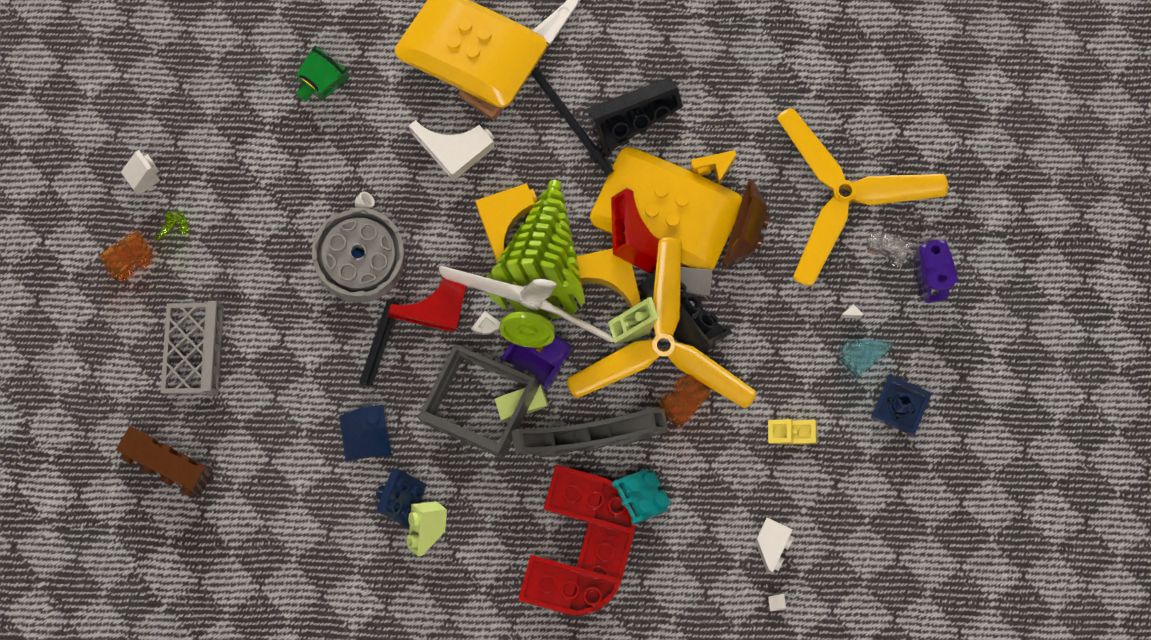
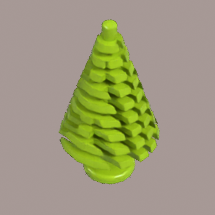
(539, 251)

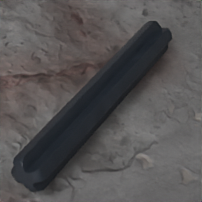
(378, 347)

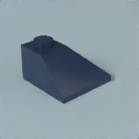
(365, 433)

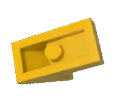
(719, 163)

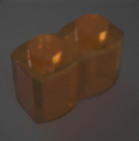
(127, 256)
(684, 401)

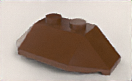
(747, 227)

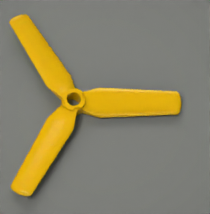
(868, 191)
(643, 353)

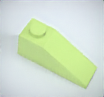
(634, 322)

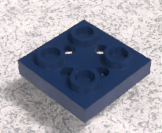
(904, 397)
(398, 496)

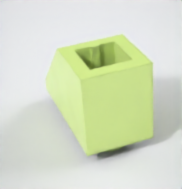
(426, 526)

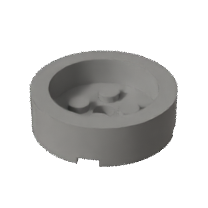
(363, 277)

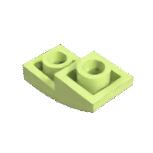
(507, 403)

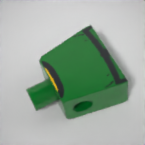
(319, 75)

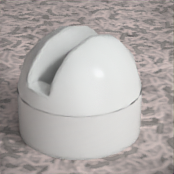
(364, 200)

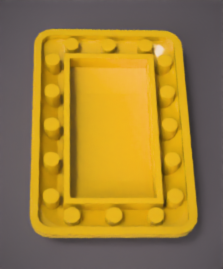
(472, 49)
(672, 205)

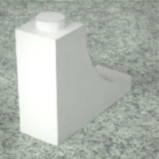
(454, 152)

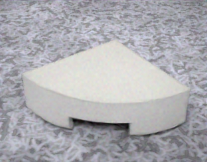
(486, 324)

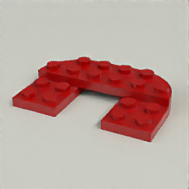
(603, 552)

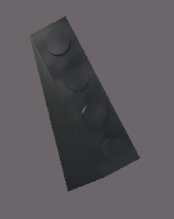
(633, 113)
(695, 324)

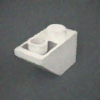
(140, 172)
(771, 543)

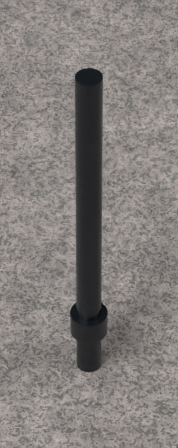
(597, 155)

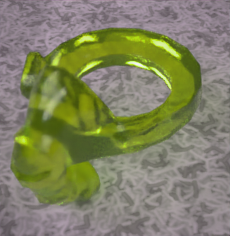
(173, 218)

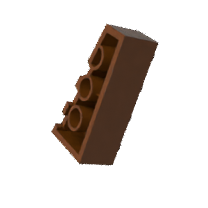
(164, 461)

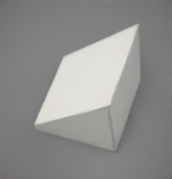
(852, 312)
(777, 602)

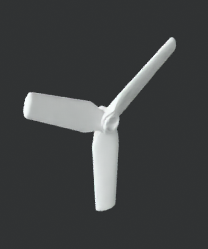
(530, 296)

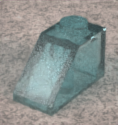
(863, 354)

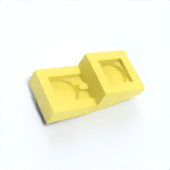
(792, 432)

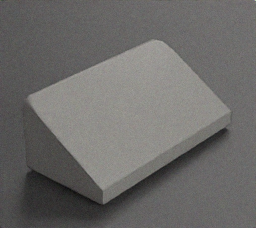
(697, 280)

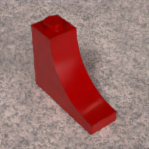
(630, 235)
(437, 311)

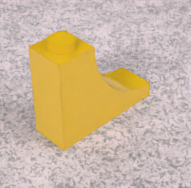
(502, 211)
(610, 271)

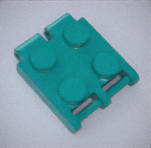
(642, 495)

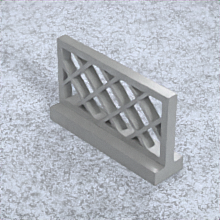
(211, 348)

